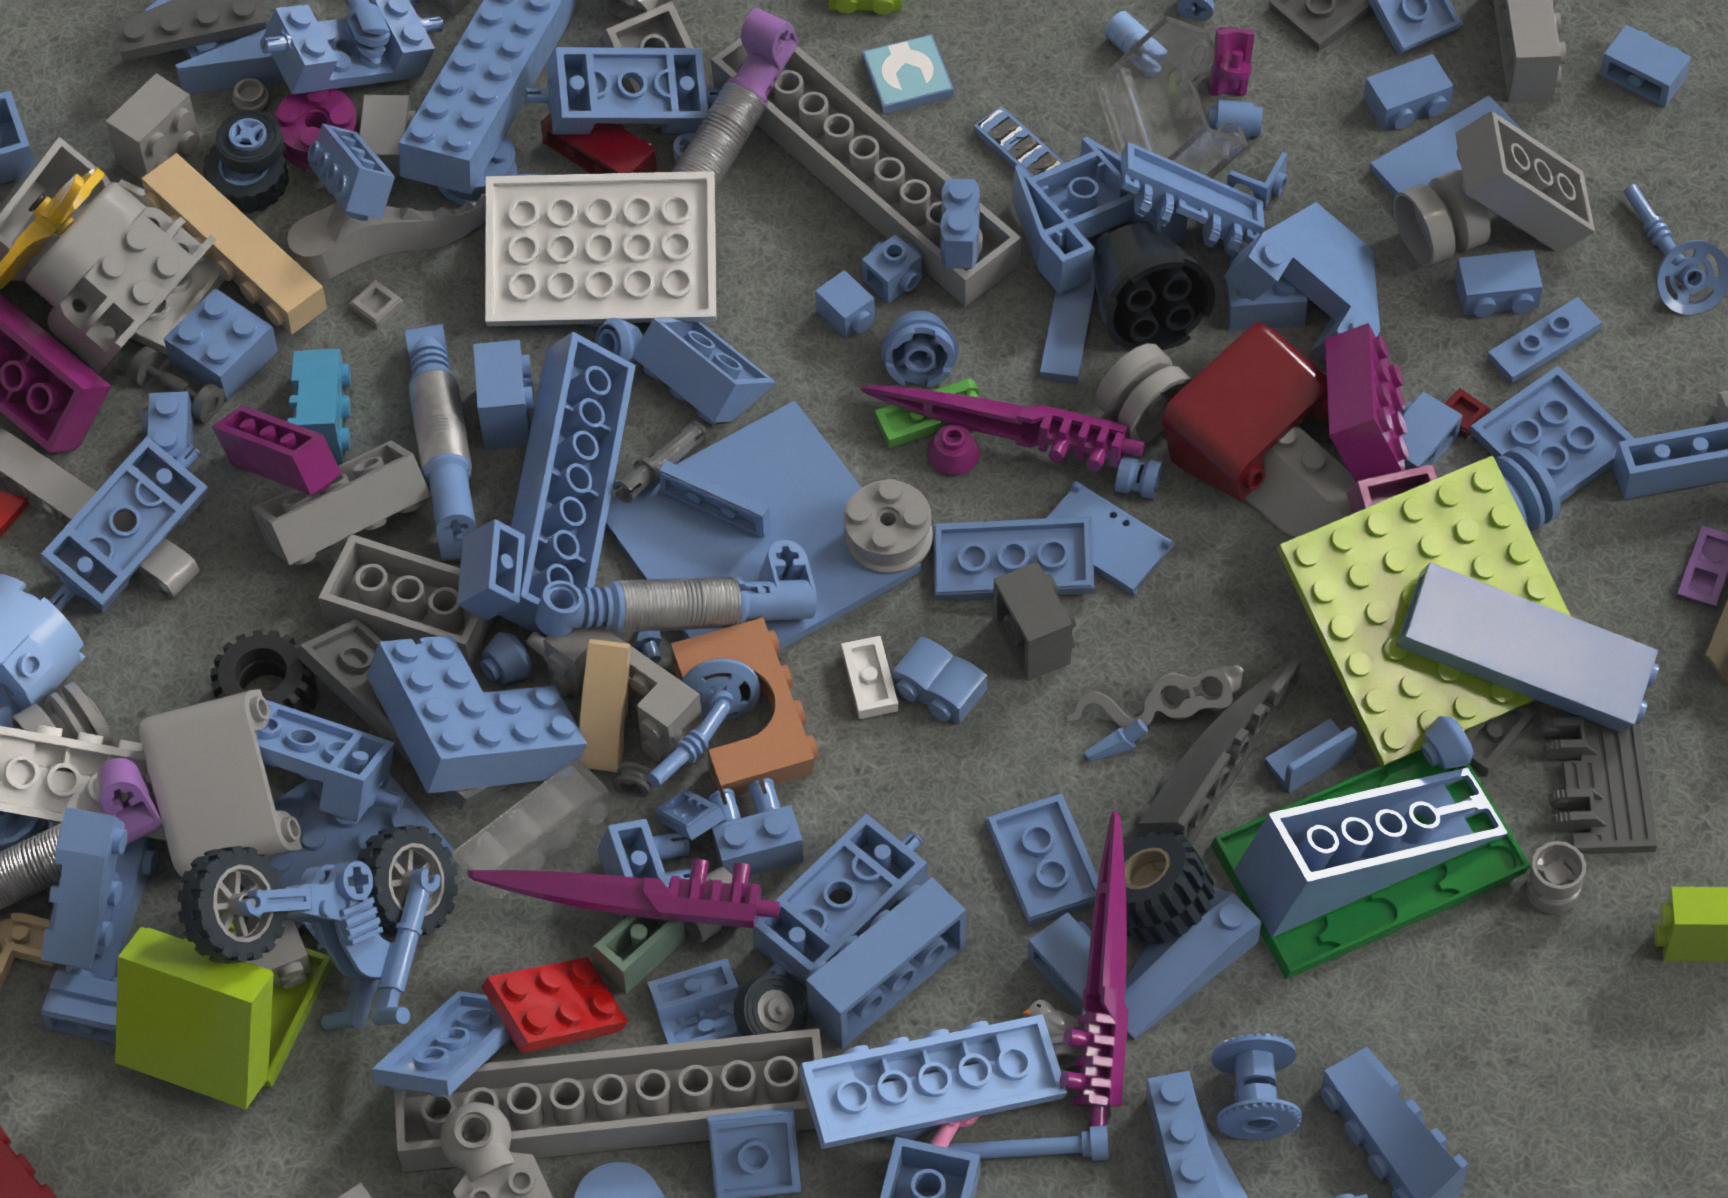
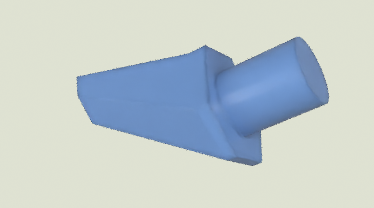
(647, 643)
(1118, 742)

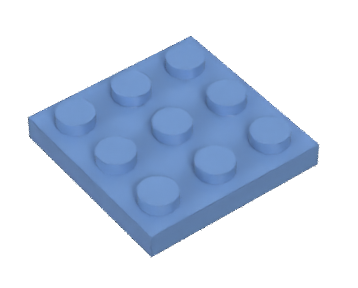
(1559, 427)

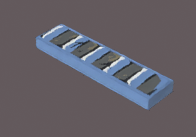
(1015, 143)

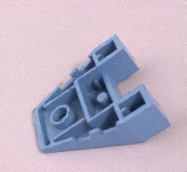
(1321, 262)

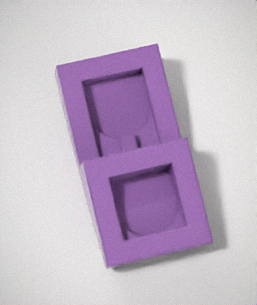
(1706, 568)

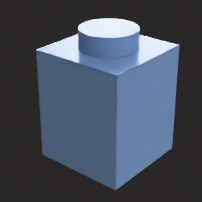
(845, 305)

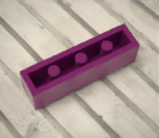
(277, 450)

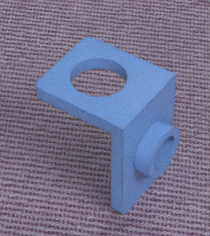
(1264, 191)

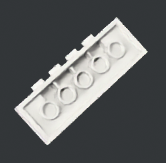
(52, 772)

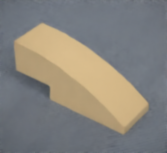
(604, 704)

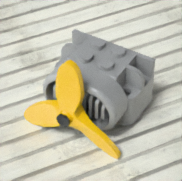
(105, 266)

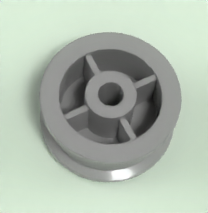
(888, 526)

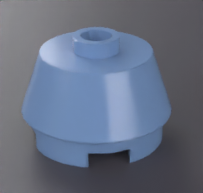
(919, 349)

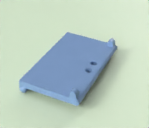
(1120, 551)

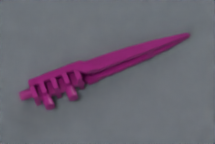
(1024, 425)
(645, 897)
(1105, 991)

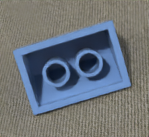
(701, 368)

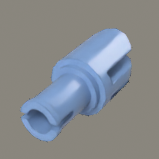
(367, 27)

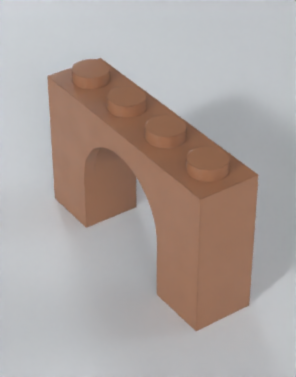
(782, 747)

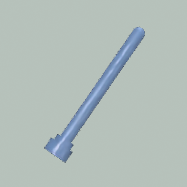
(1090, 1143)

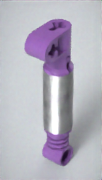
(742, 98)
(32, 863)

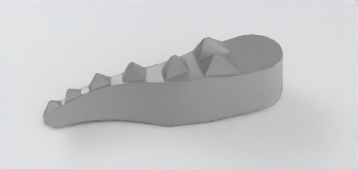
(334, 242)

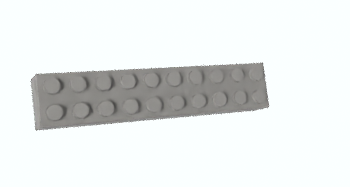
(872, 168)
(616, 1096)

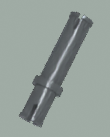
(646, 470)

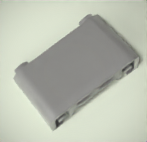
(214, 779)

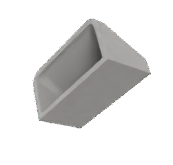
(45, 176)

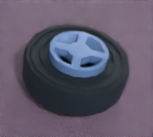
(253, 128)

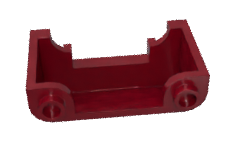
(1242, 409)

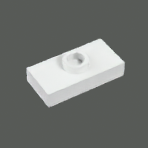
(869, 677)

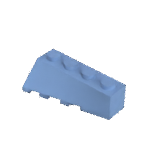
(1391, 1129)
(1186, 1146)

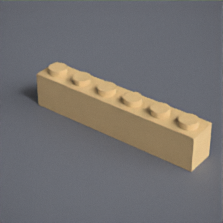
(241, 248)

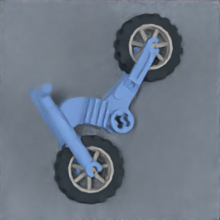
(348, 919)

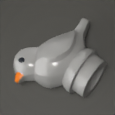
(1056, 1024)

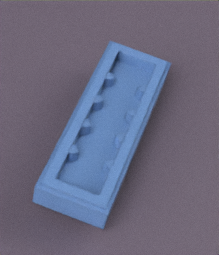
(1544, 340)

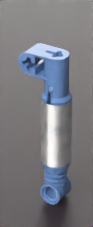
(441, 437)
(685, 602)

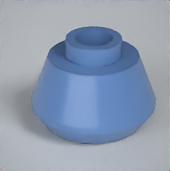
(619, 338)
(506, 659)
(1446, 744)

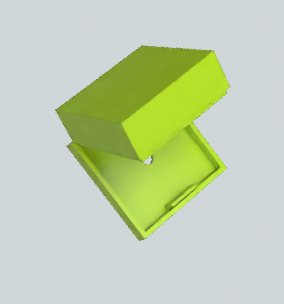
(205, 1020)

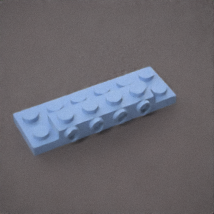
(931, 1080)

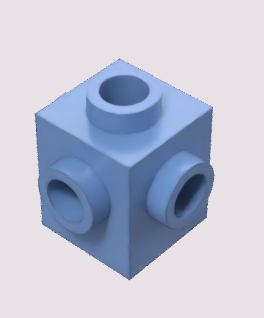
(892, 268)

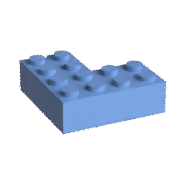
(468, 735)

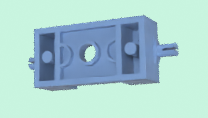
(310, 57)
(588, 88)
(96, 557)
(346, 760)
(812, 927)

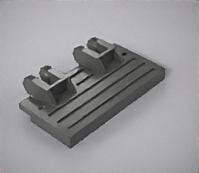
(1606, 781)

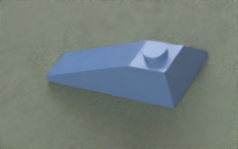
(1179, 967)

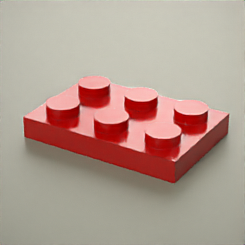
(554, 1004)

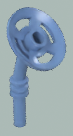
(1675, 264)
(719, 701)

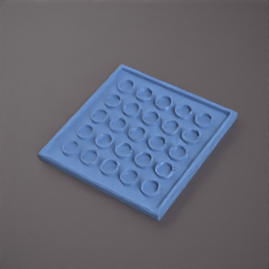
(803, 483)

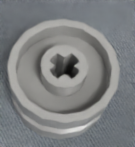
(1139, 390)

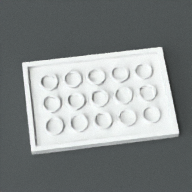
(600, 248)

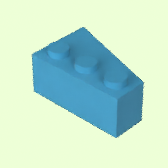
(319, 397)

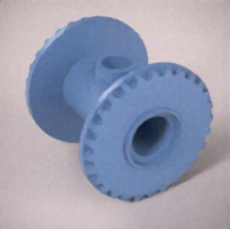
(1257, 1109)

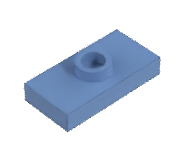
(689, 814)

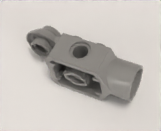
(489, 1164)

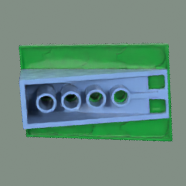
(1368, 859)

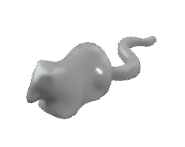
(1174, 696)

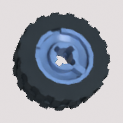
(247, 191)

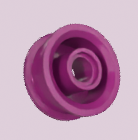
(303, 115)

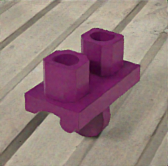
(1231, 61)

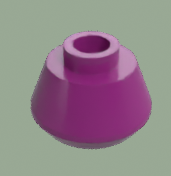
(953, 450)

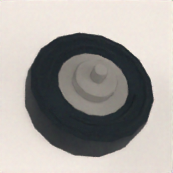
(770, 1006)

